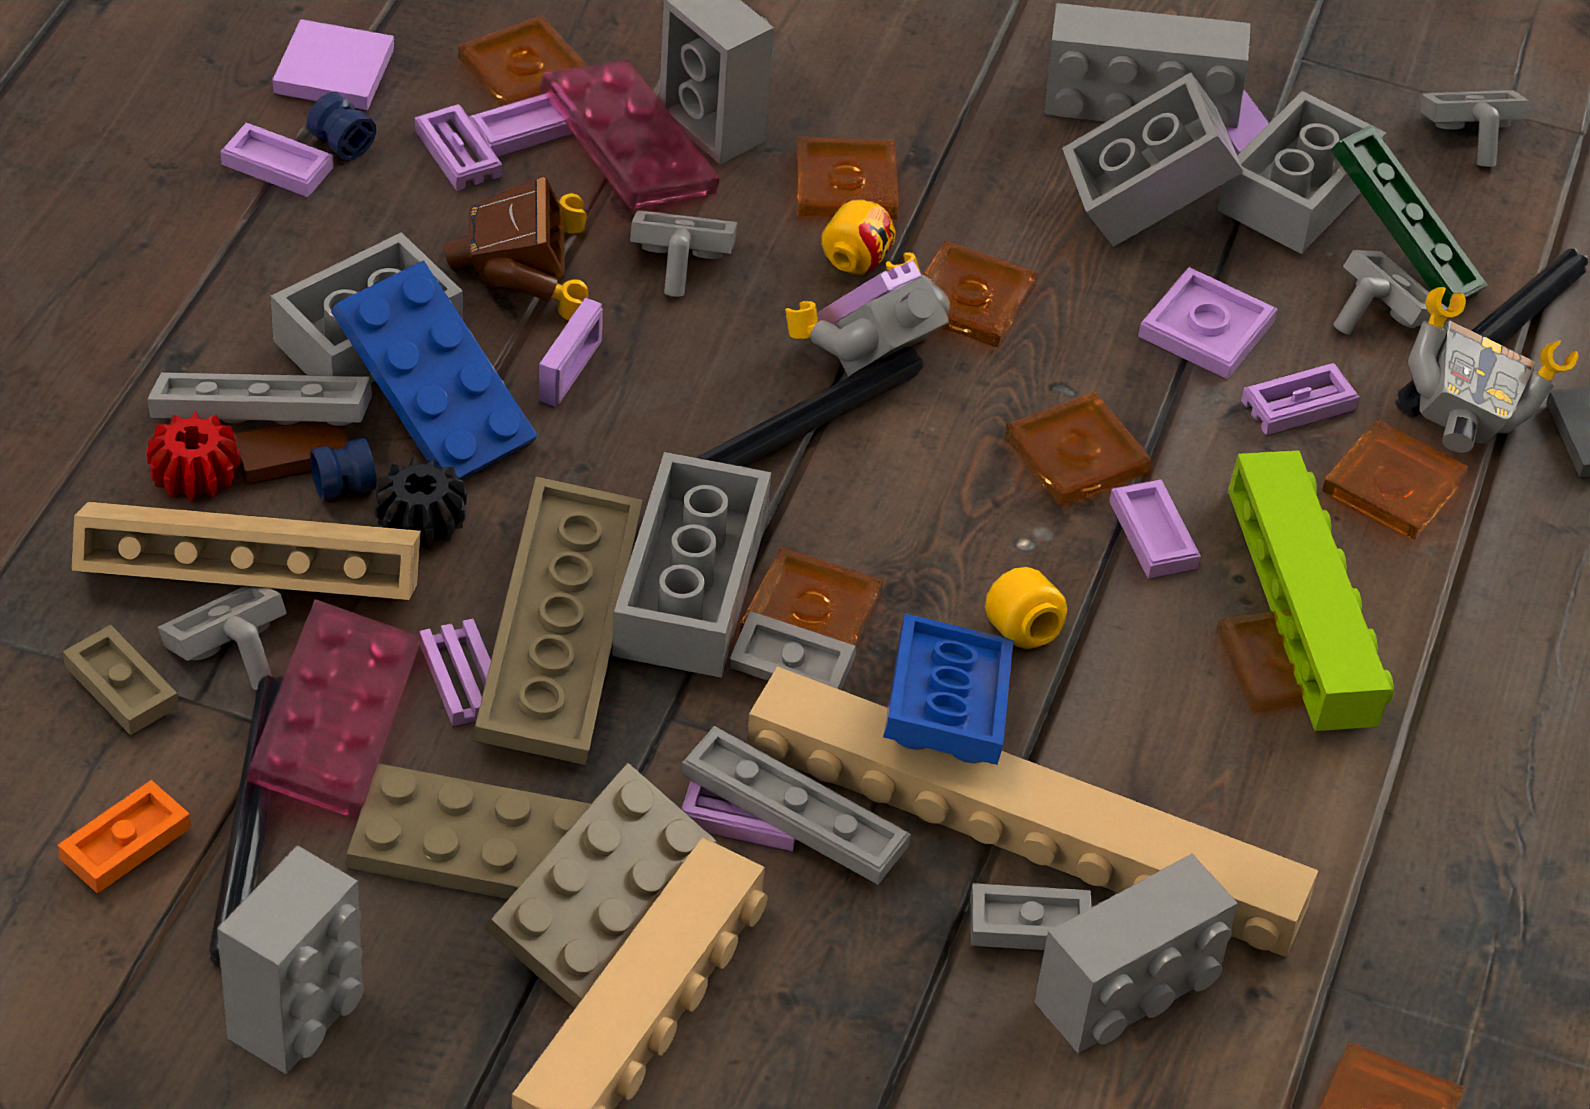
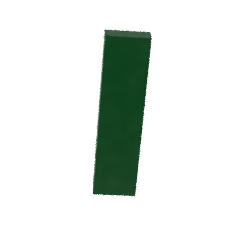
(1407, 214)

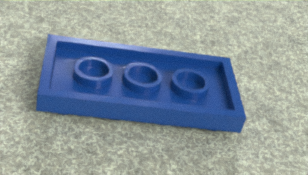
(434, 372)
(949, 690)

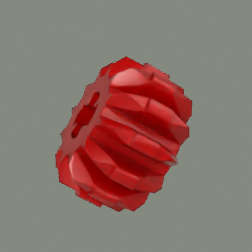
(193, 456)

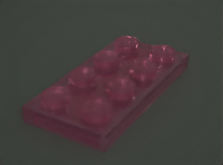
(629, 133)
(334, 709)

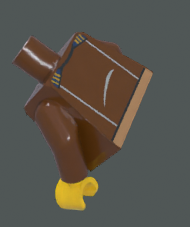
(520, 243)

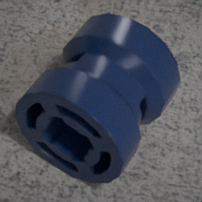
(343, 127)
(343, 469)

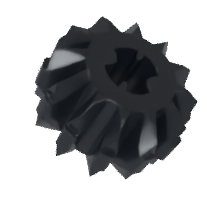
(422, 500)

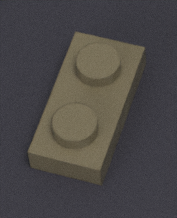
(120, 679)

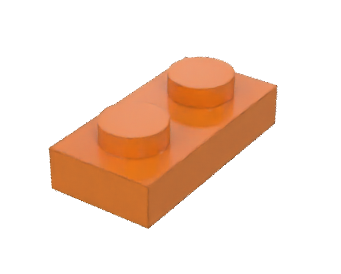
(124, 836)

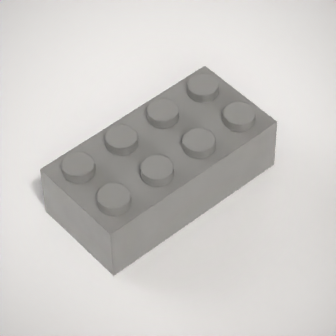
(1120, 57)
(691, 565)

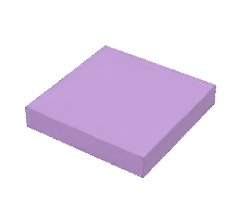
(331, 60)
(1208, 323)

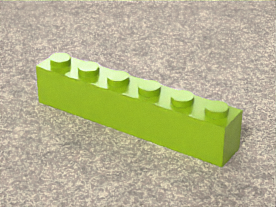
(1308, 575)

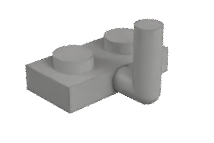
(1490, 108)
(676, 236)
(1384, 280)
(231, 617)

